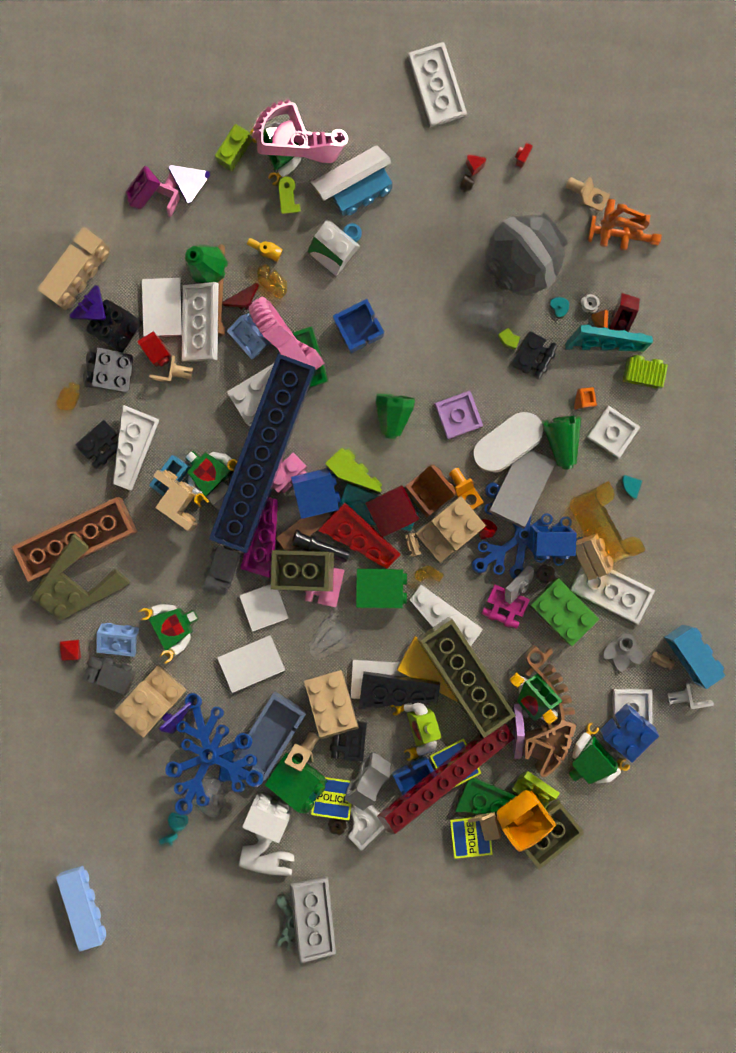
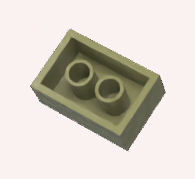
(302, 570)
(559, 839)

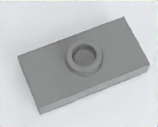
(519, 584)

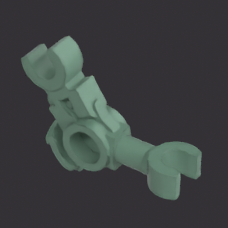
(288, 931)

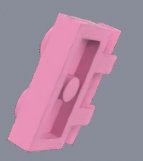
(327, 597)

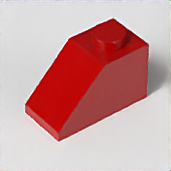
(155, 349)

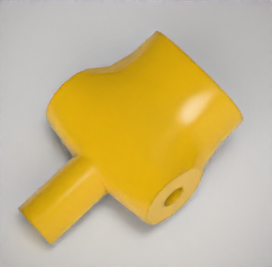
(266, 249)

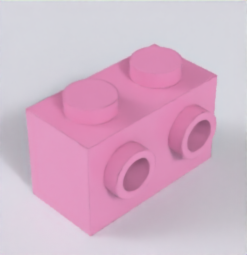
(289, 467)

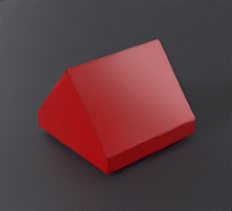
(475, 163)

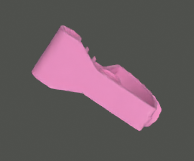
(315, 146)
(278, 333)

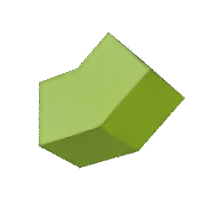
(508, 339)

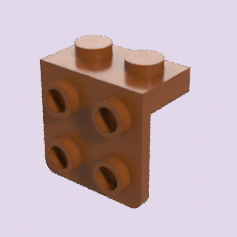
(430, 490)

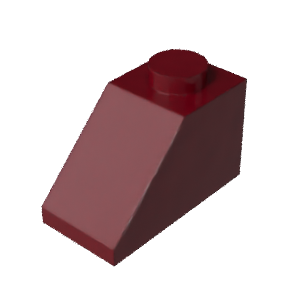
(624, 313)

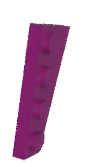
(259, 556)

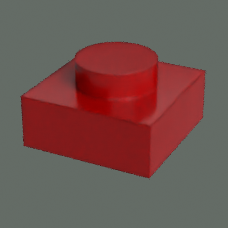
(522, 154)

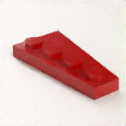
(356, 533)

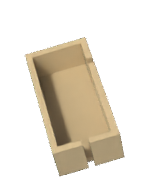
(74, 269)

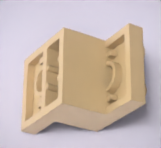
(176, 500)
(450, 529)
(150, 701)

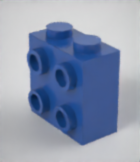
(316, 493)

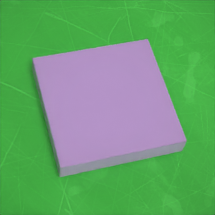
(458, 415)

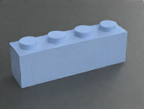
(81, 908)

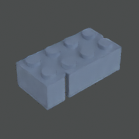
(272, 733)

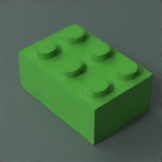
(563, 611)

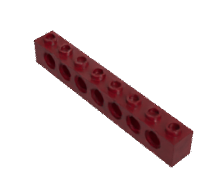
(443, 779)

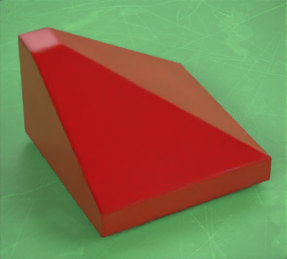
(70, 650)

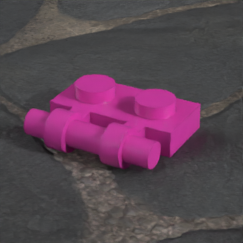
(497, 598)

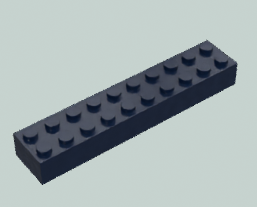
(262, 453)

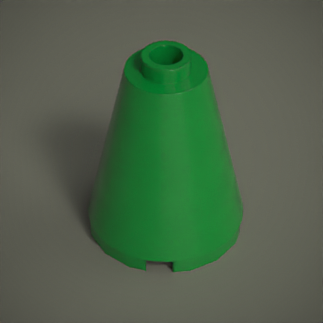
(564, 439)

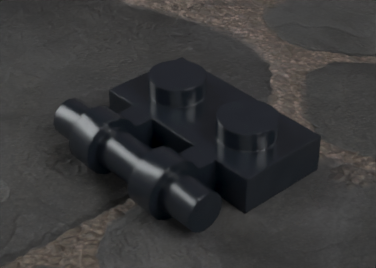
(529, 352)
(95, 441)
(354, 744)

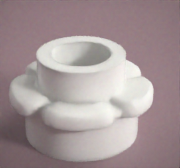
(590, 308)

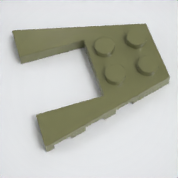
(65, 597)

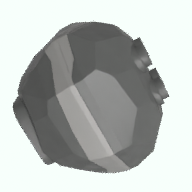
(525, 253)

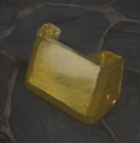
(593, 518)

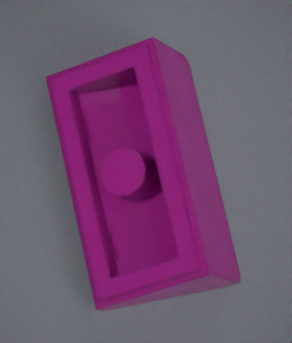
(142, 188)

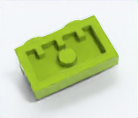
(530, 782)

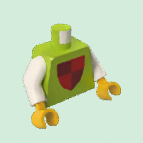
(423, 727)

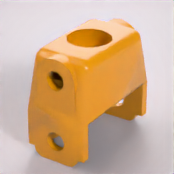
(525, 820)

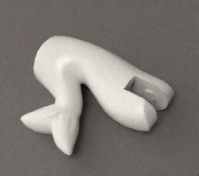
(267, 864)

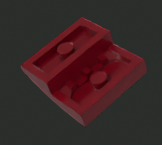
(392, 511)

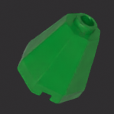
(206, 263)
(393, 413)

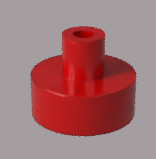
(489, 530)

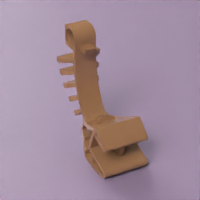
(552, 741)

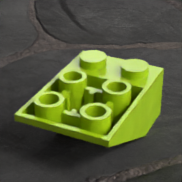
(348, 470)

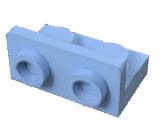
(248, 336)
(117, 639)

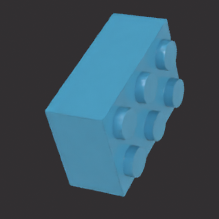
(695, 656)

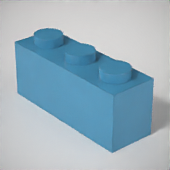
(363, 192)

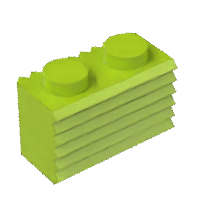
(233, 147)
(645, 372)

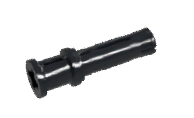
(311, 544)

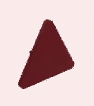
(242, 299)

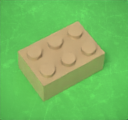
(331, 704)

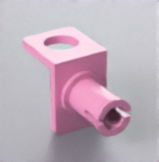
(168, 189)

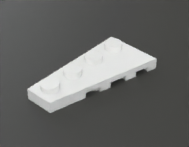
(133, 442)
(437, 610)

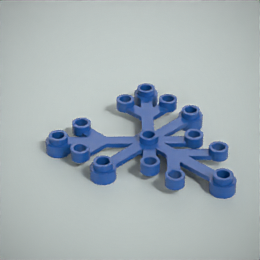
(498, 552)
(203, 733)

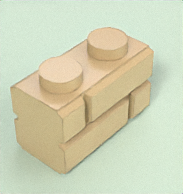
(593, 556)

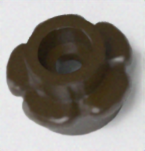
(467, 183)
(549, 570)
(337, 830)

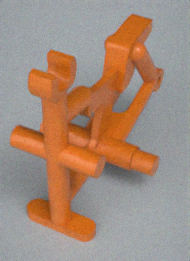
(632, 227)

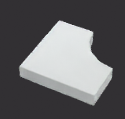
(365, 826)

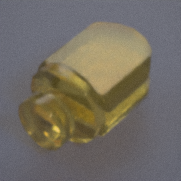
(68, 397)

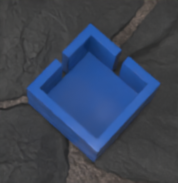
(357, 326)
(558, 542)
(631, 737)
(409, 777)

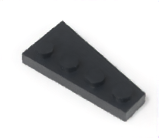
(387, 690)

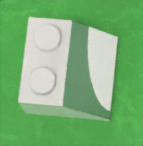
(332, 247)

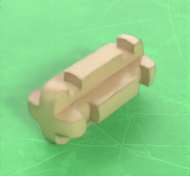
(412, 544)
(662, 661)

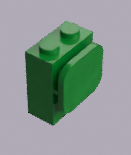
(380, 588)
(297, 787)

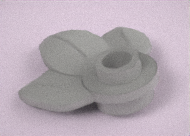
(623, 655)

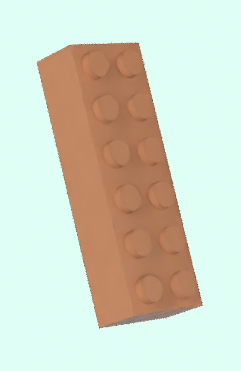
(95, 527)

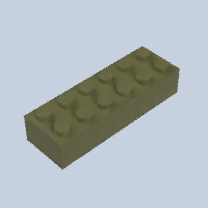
(466, 677)

